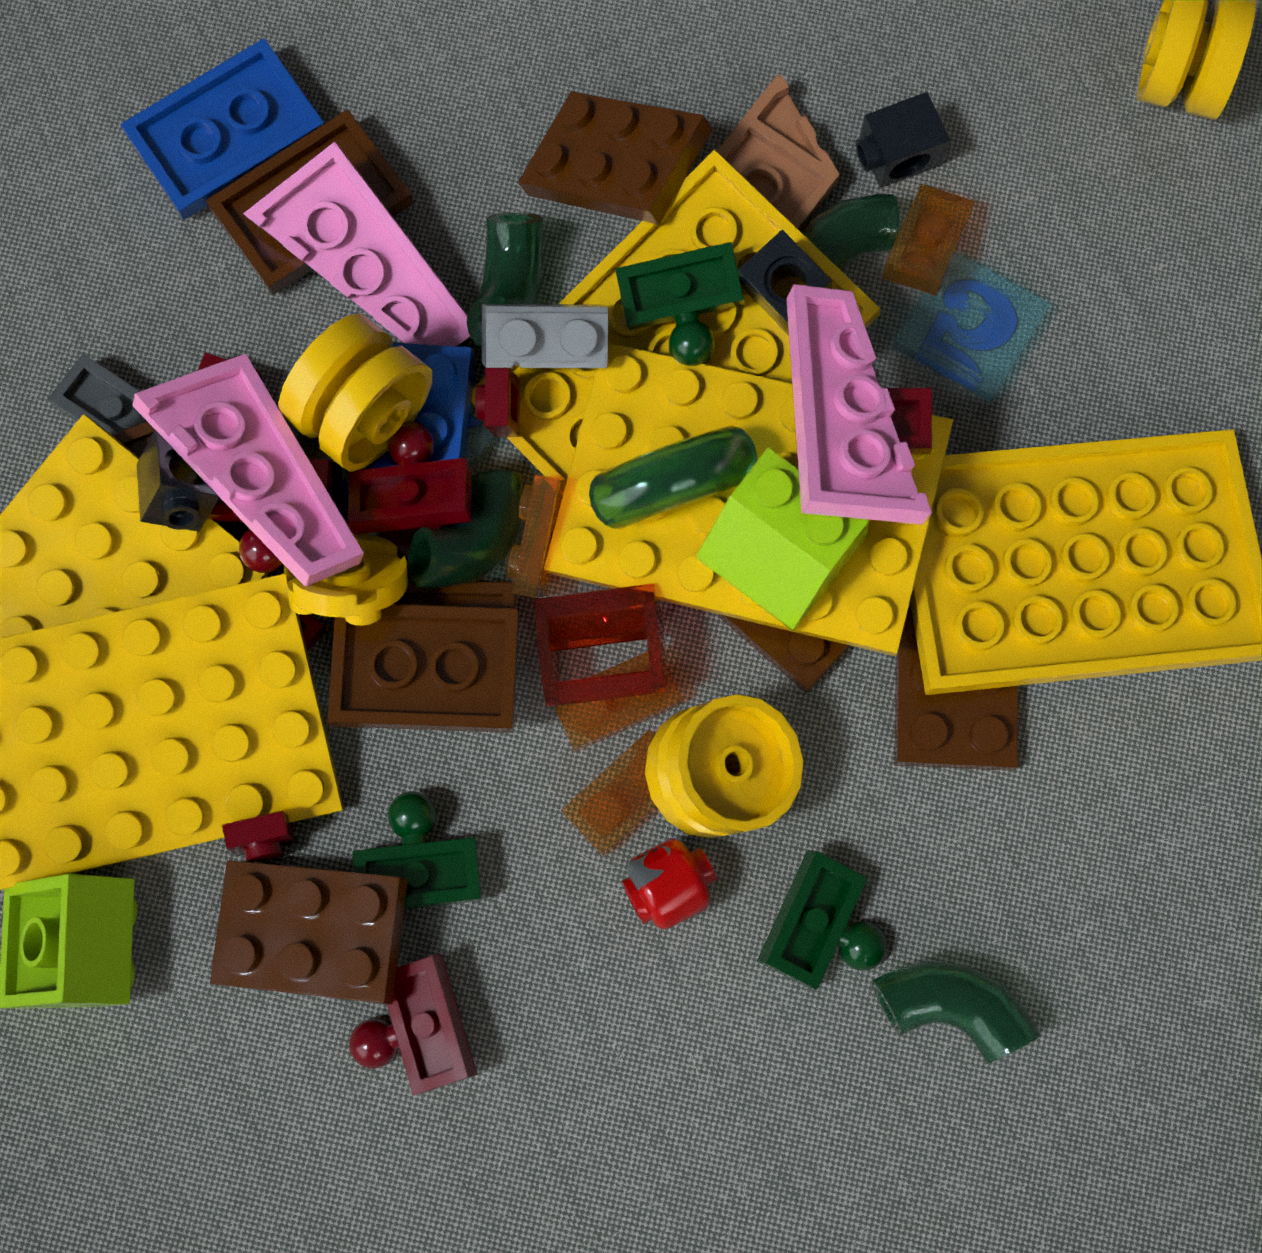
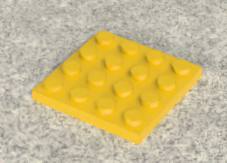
(79, 545)

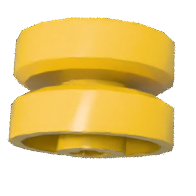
(1196, 49)
(354, 391)
(724, 767)

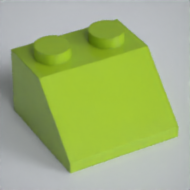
(773, 548)
(67, 942)

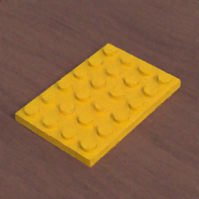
(708, 210)
(656, 401)
(1088, 563)
(157, 730)

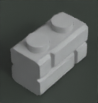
(544, 335)

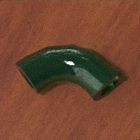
(855, 228)
(511, 265)
(672, 476)
(470, 548)
(959, 998)

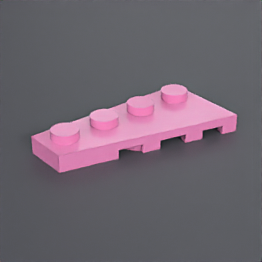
(353, 241)
(843, 417)
(250, 458)

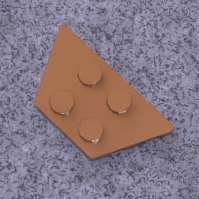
(781, 155)

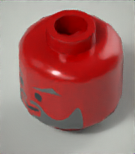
(669, 883)

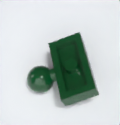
(680, 290)
(435, 871)
(816, 922)

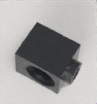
(902, 140)
(773, 262)
(170, 489)

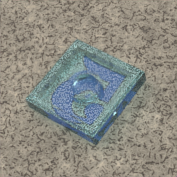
(972, 327)

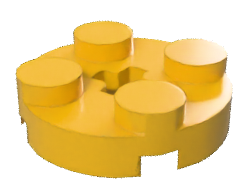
(358, 591)

